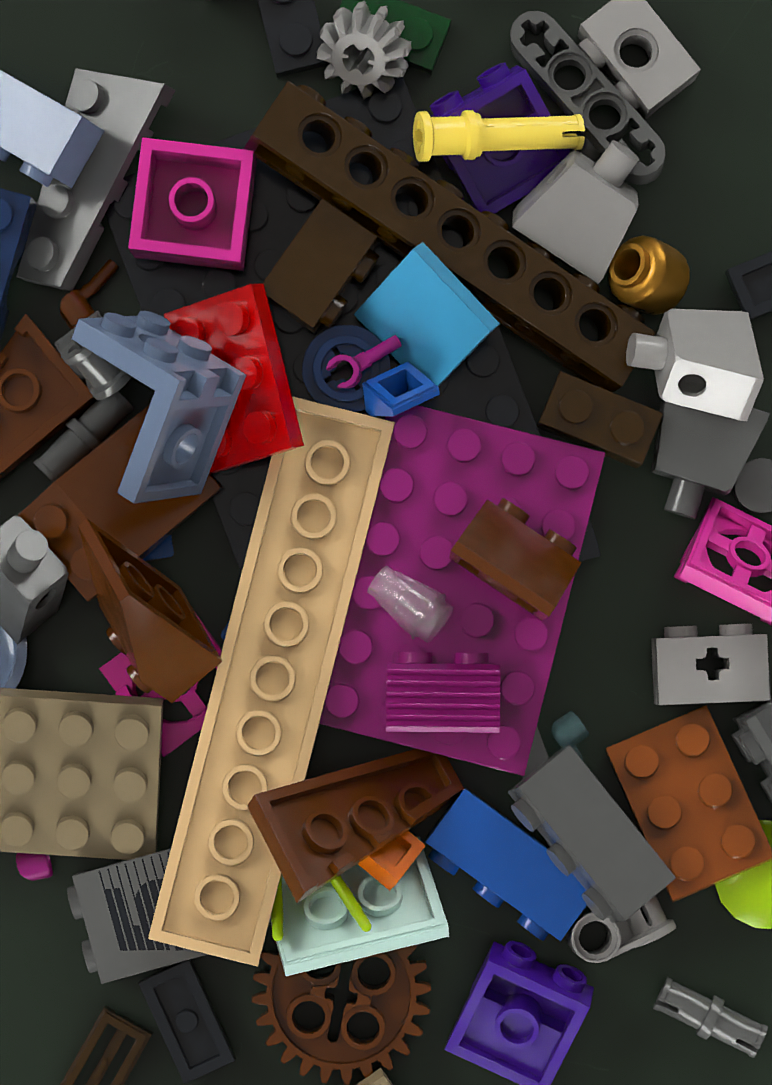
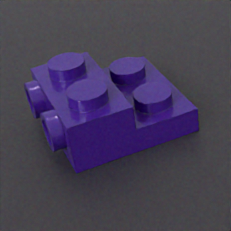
(500, 176)
(520, 1015)

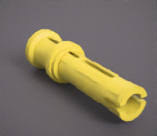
(471, 134)

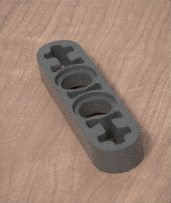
(592, 93)

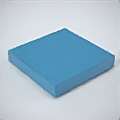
(428, 313)

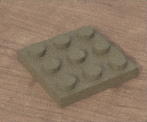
(79, 773)

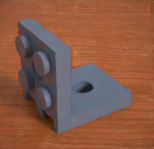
(188, 407)

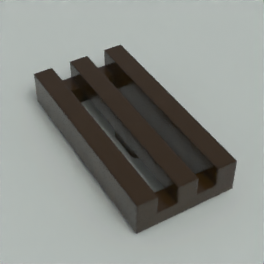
(124, 1026)

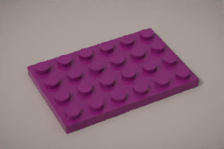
(428, 494)

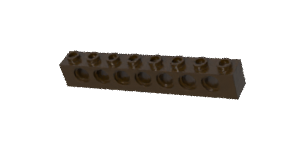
(511, 300)

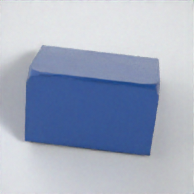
(397, 391)

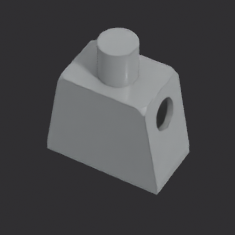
(582, 209)
(702, 360)

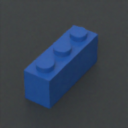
(506, 865)

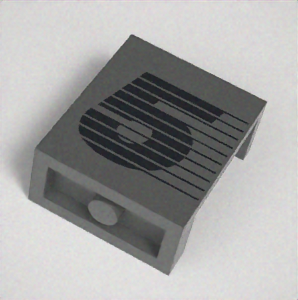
(118, 917)

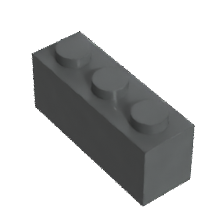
(590, 836)

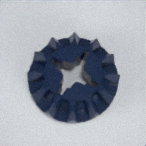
(349, 341)

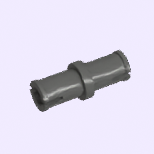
(83, 435)
(710, 1017)

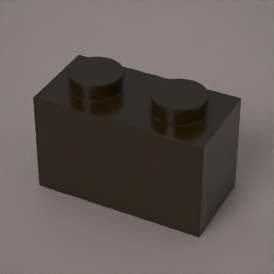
(320, 267)
(599, 420)

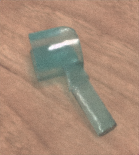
(569, 731)

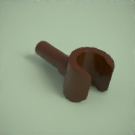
(75, 304)

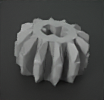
(360, 31)

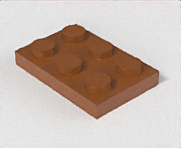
(690, 802)

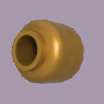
(648, 275)

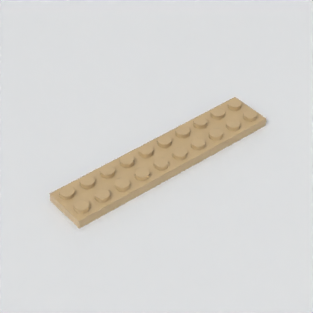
(271, 679)

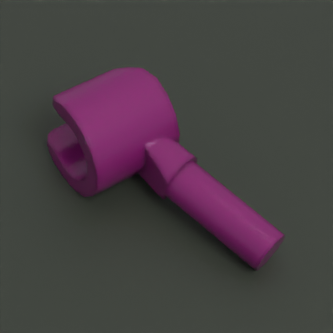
(364, 360)
(34, 866)

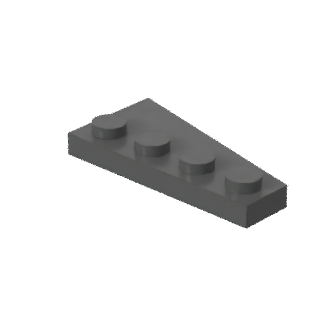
(69, 218)

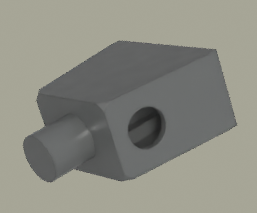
(701, 453)
(29, 579)

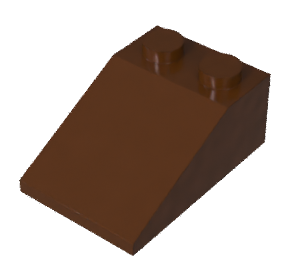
(91, 493)
(516, 558)
(147, 618)

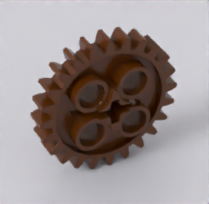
(389, 1002)

